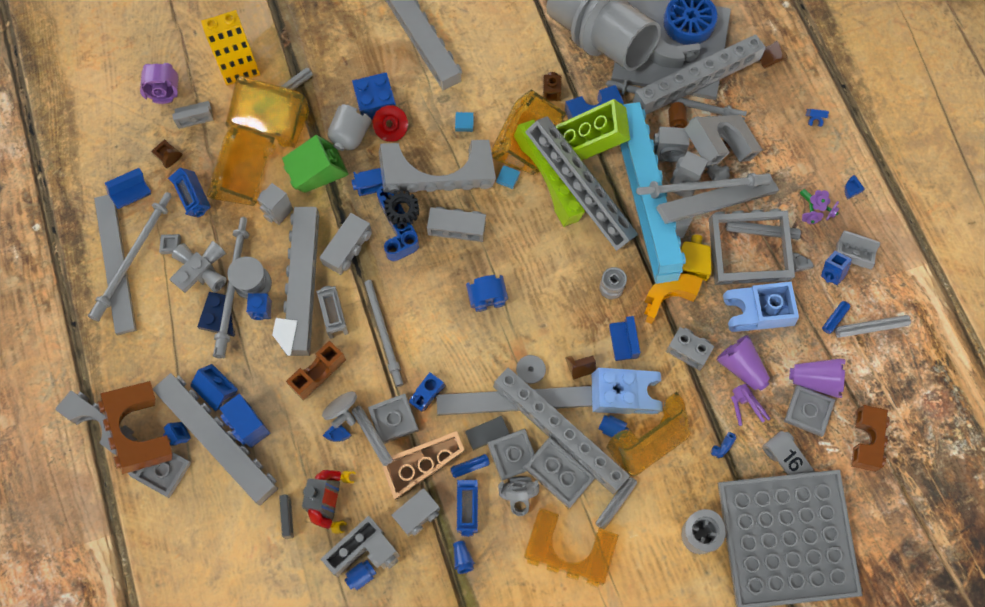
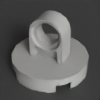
(519, 490)

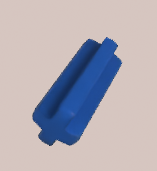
(836, 317)
(470, 465)

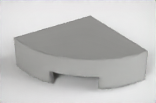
(801, 263)

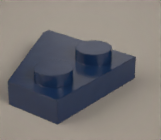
(212, 314)

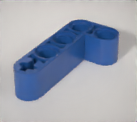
(402, 235)

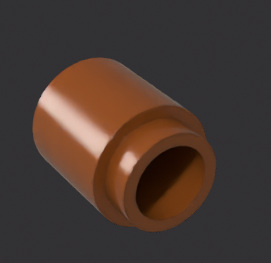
(677, 115)

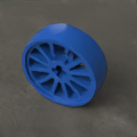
(690, 19)

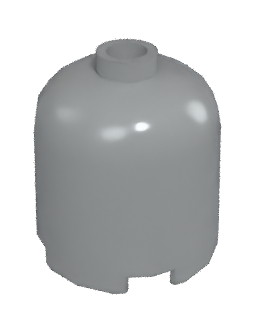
(348, 128)

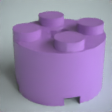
(159, 83)

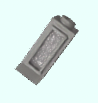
(332, 310)

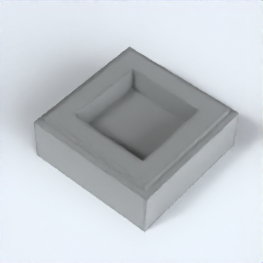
(169, 243)

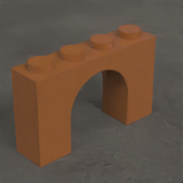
(132, 454)

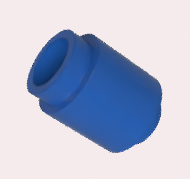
(612, 425)
(360, 575)

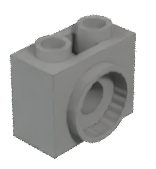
(670, 143)

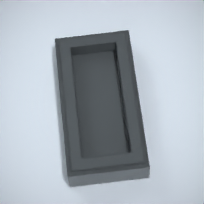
(486, 432)
(286, 516)

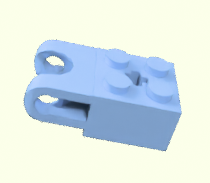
(758, 309)
(629, 391)

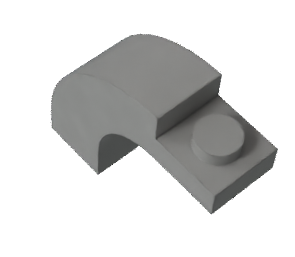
(674, 56)

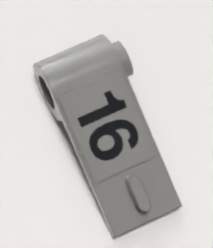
(784, 450)

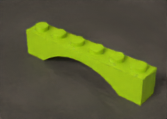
(565, 204)

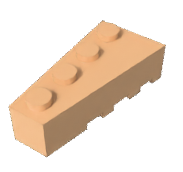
(420, 462)

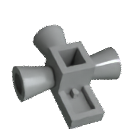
(198, 267)

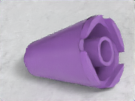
(745, 363)
(820, 376)

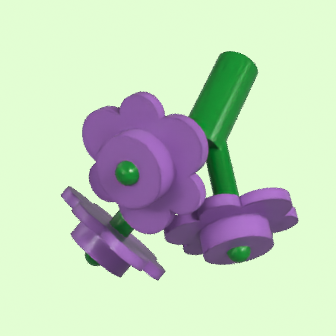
(818, 201)

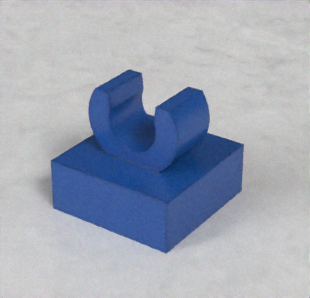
(816, 114)
(176, 433)

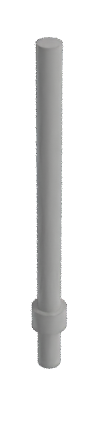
(393, 366)

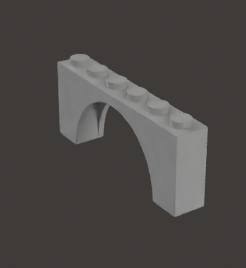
(400, 175)

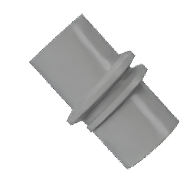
(608, 29)

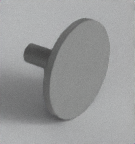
(339, 409)

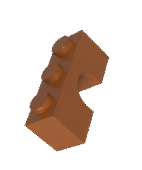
(326, 362)
(874, 422)

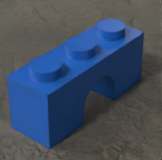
(578, 105)

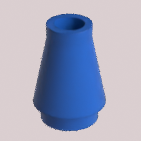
(462, 559)

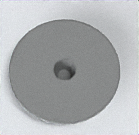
(531, 369)

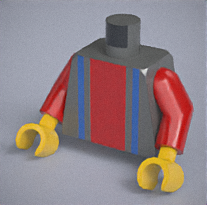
(321, 498)

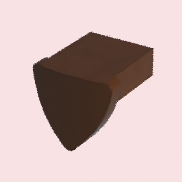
(773, 54)
(166, 153)
(581, 367)

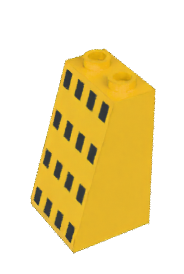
(230, 47)

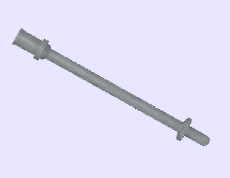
(726, 111)
(751, 180)
(103, 301)
(222, 337)

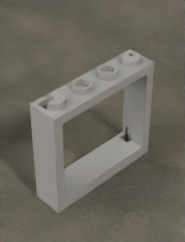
(722, 278)

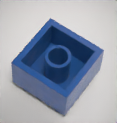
(373, 93)
(245, 422)

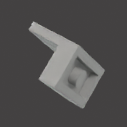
(193, 114)

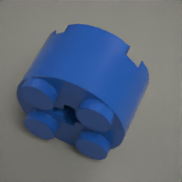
(487, 292)

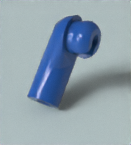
(726, 445)

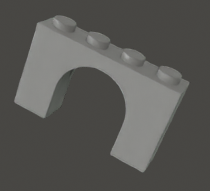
(707, 135)

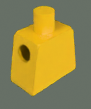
(697, 258)

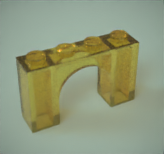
(592, 569)

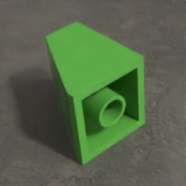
(314, 164)

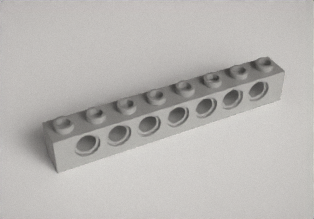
(700, 74)
(581, 182)
(560, 430)

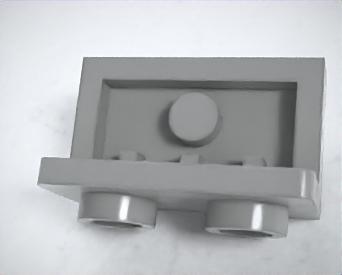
(858, 248)

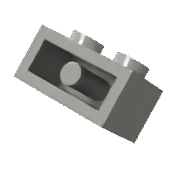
(274, 204)
(690, 348)
(416, 512)
(381, 552)

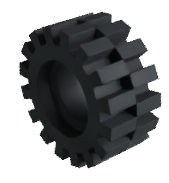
(396, 199)

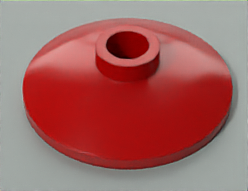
(398, 127)

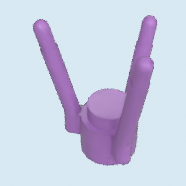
(743, 395)

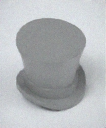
(249, 276)
(703, 532)

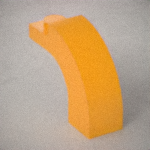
(686, 287)

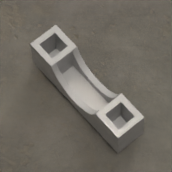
(78, 410)

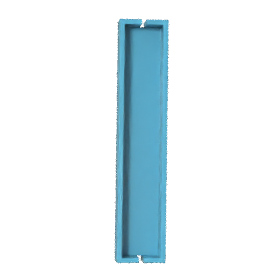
(642, 169)

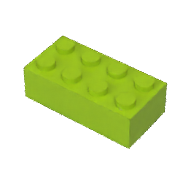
(596, 129)

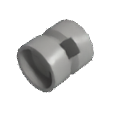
(613, 283)

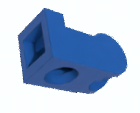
(426, 392)

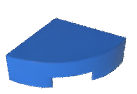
(853, 187)
(337, 435)

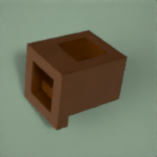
(552, 86)

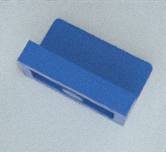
(127, 188)
(625, 339)
(213, 386)

